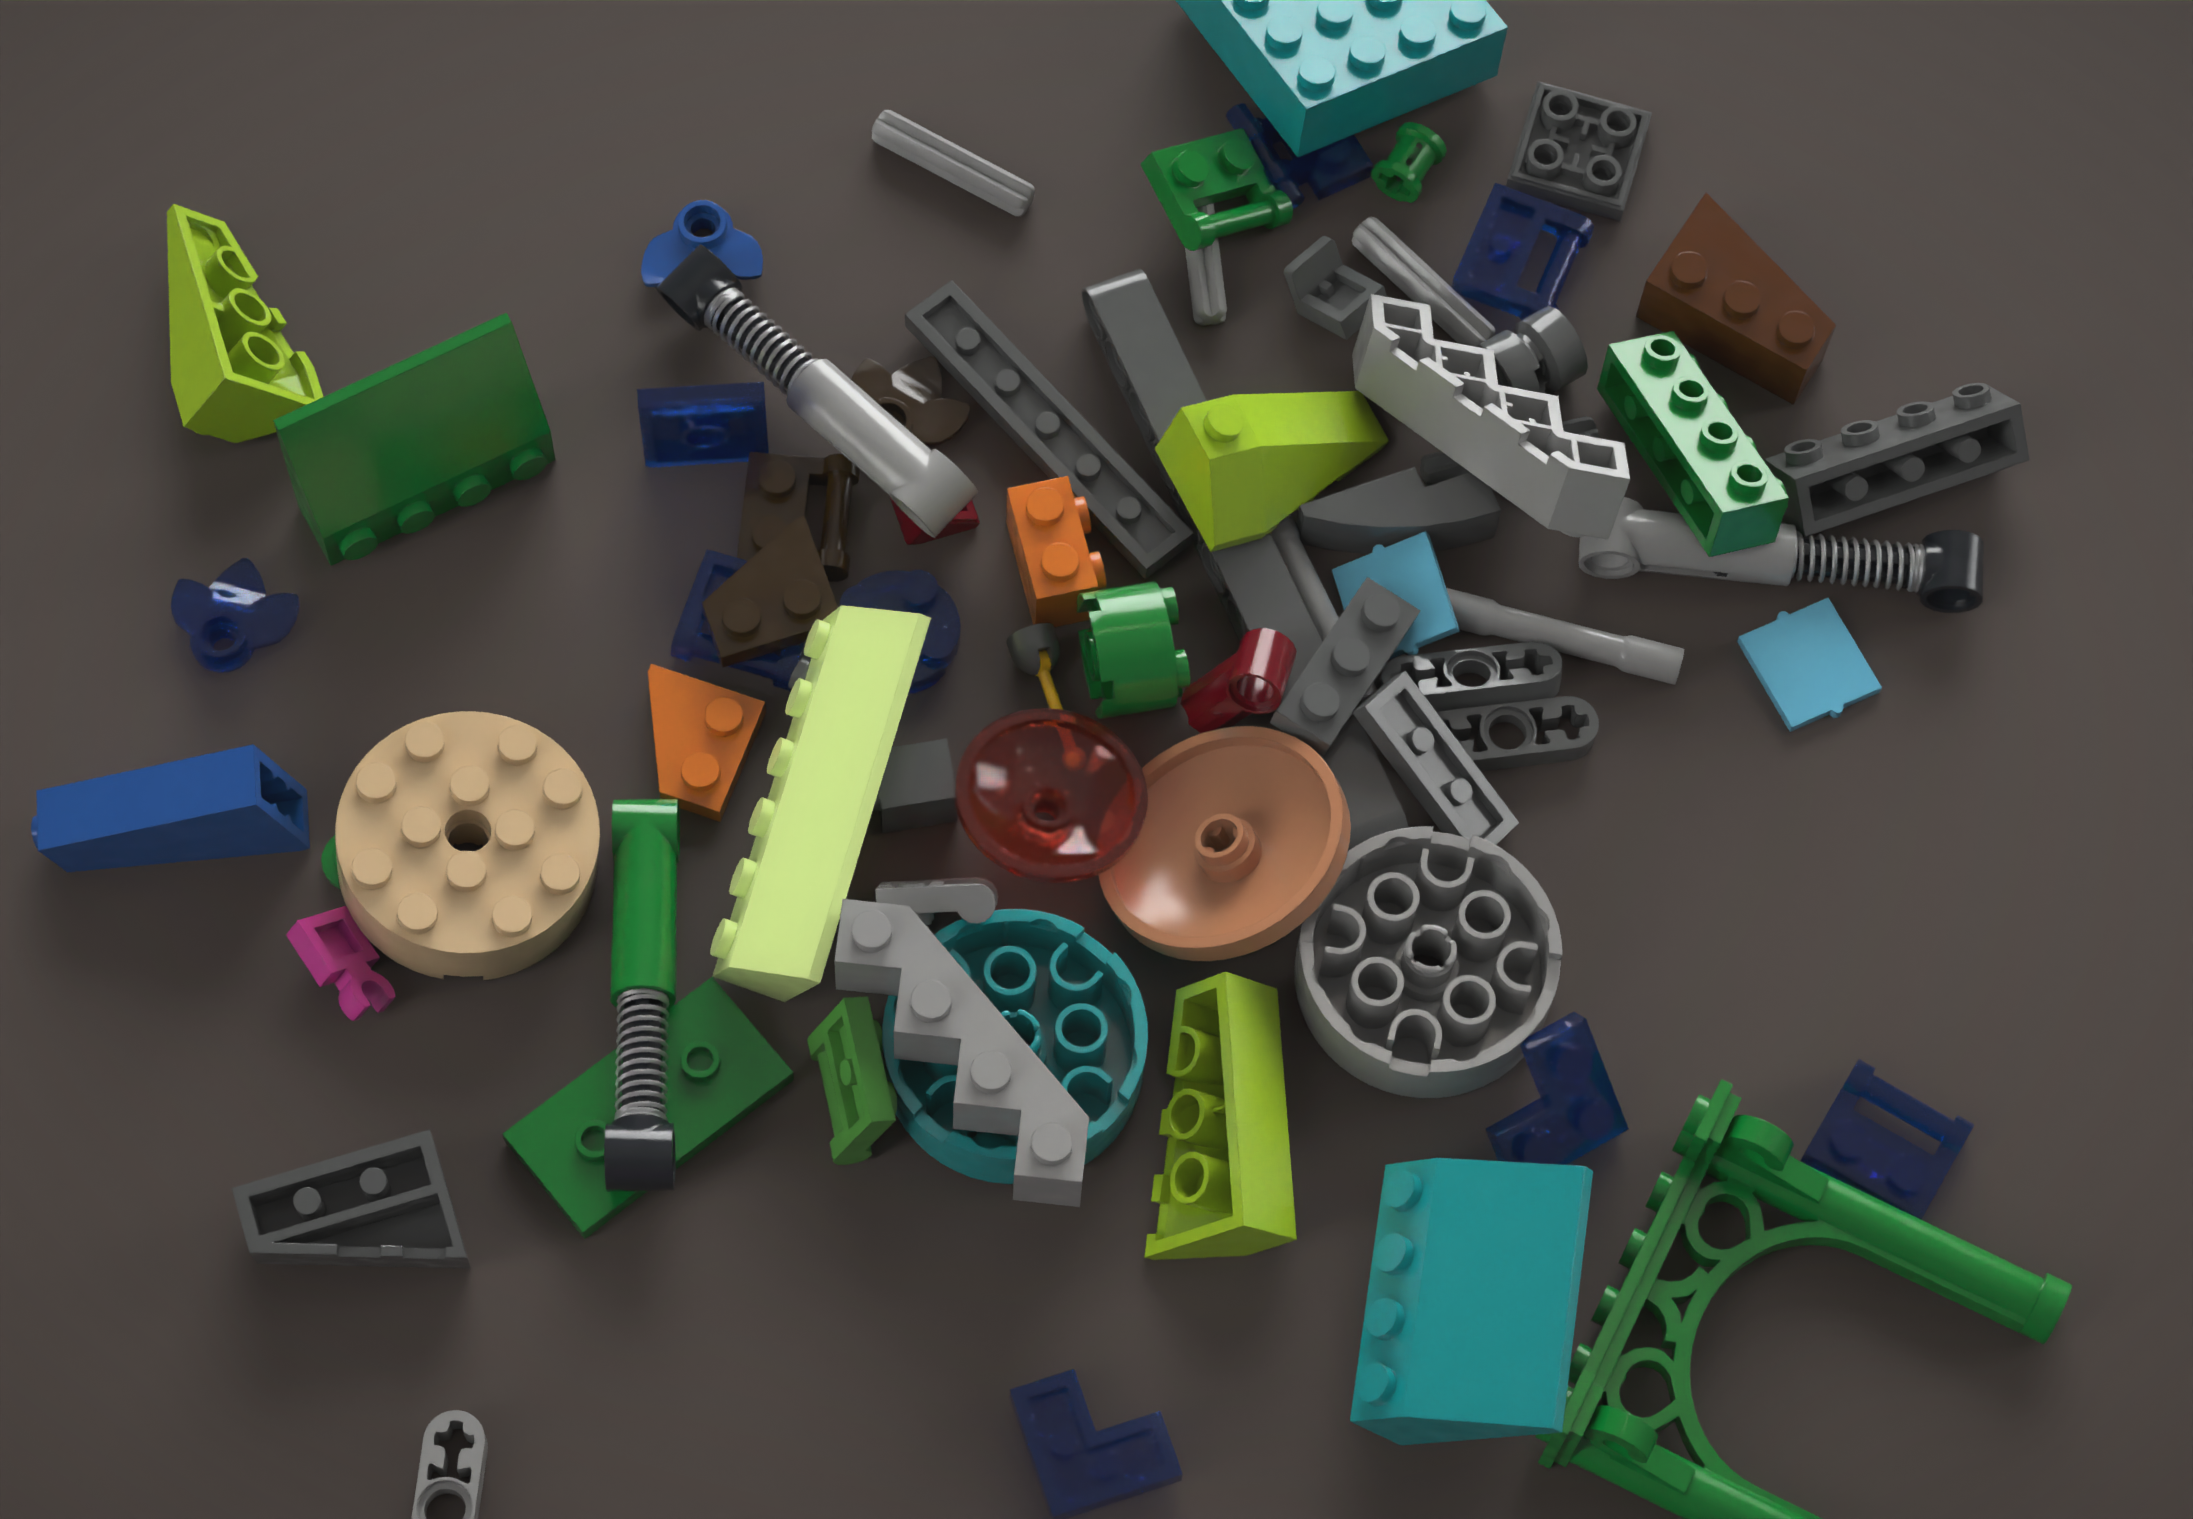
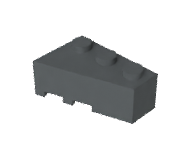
(356, 1210)

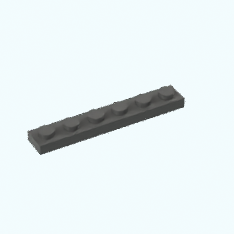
(1048, 428)

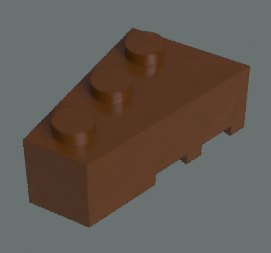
(1736, 304)

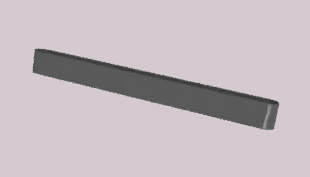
(1248, 576)

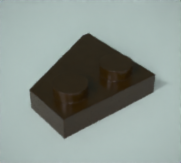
(770, 598)

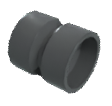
(1539, 353)

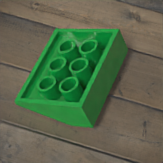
(416, 440)

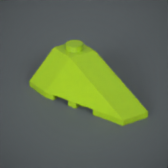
(1260, 456)

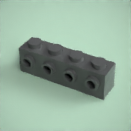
(1900, 457)

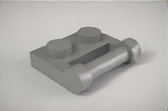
(971, 897)

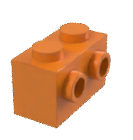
(1052, 550)

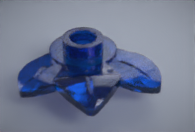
(232, 609)

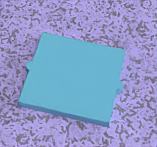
(1412, 574)
(1809, 664)

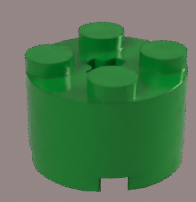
(1131, 649)

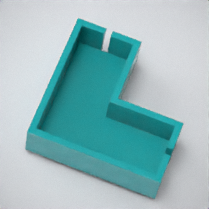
(1349, 63)

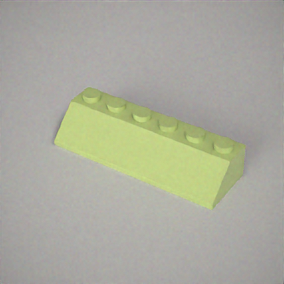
(818, 800)

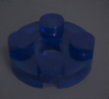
(915, 593)

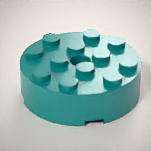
(1061, 998)

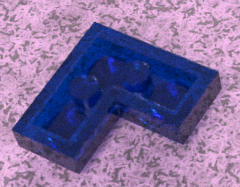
(1575, 1100)
(1083, 1466)

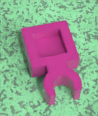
(342, 955)

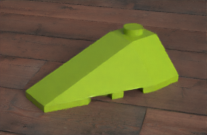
(225, 344)

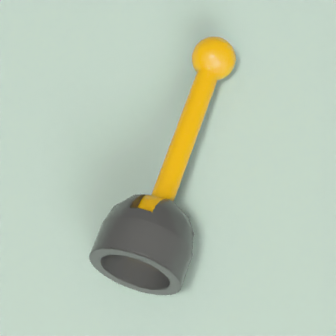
(1036, 653)

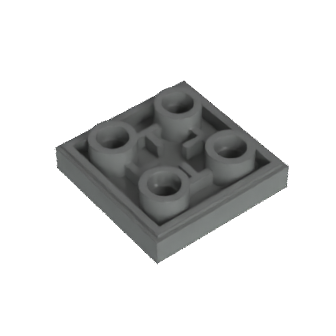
(1578, 151)

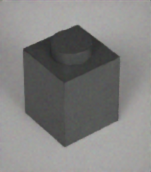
(917, 787)

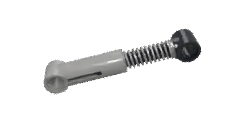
(915, 477)
(1940, 570)

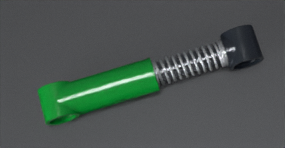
(642, 988)

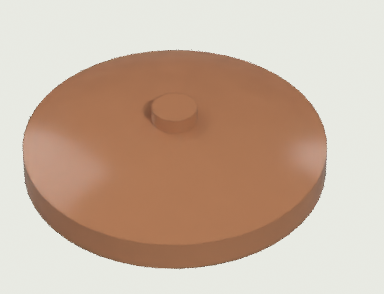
(1232, 845)

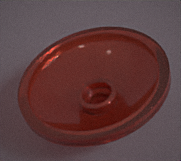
(1058, 767)

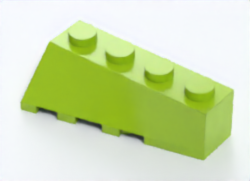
(1225, 1127)

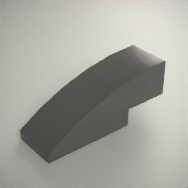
(1397, 508)

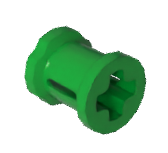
(1405, 149)

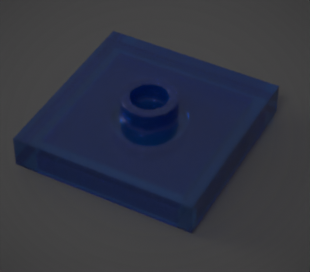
(702, 423)

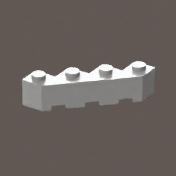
(1492, 430)
(952, 1022)

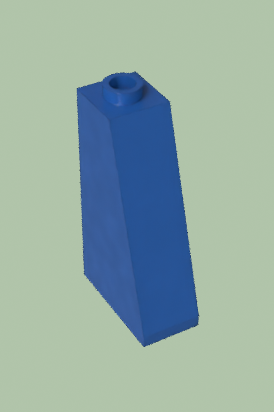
(174, 813)

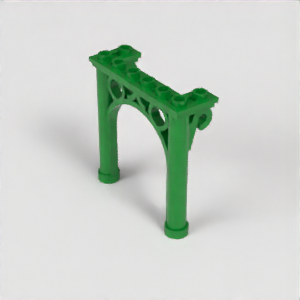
(1752, 1165)

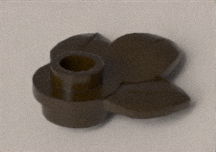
(914, 398)

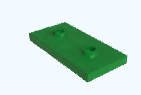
(715, 1079)

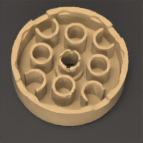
(459, 784)

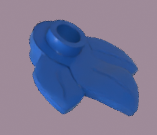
(733, 247)

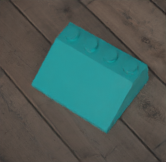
(1471, 1300)

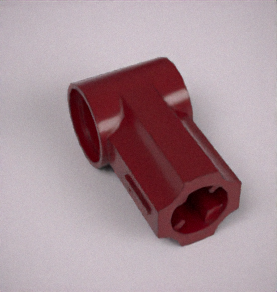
(1243, 683)

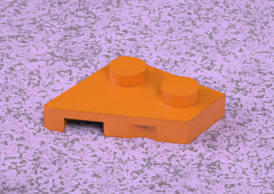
(700, 739)

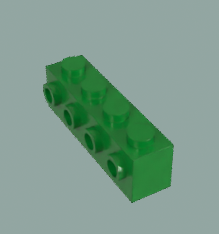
(1692, 443)

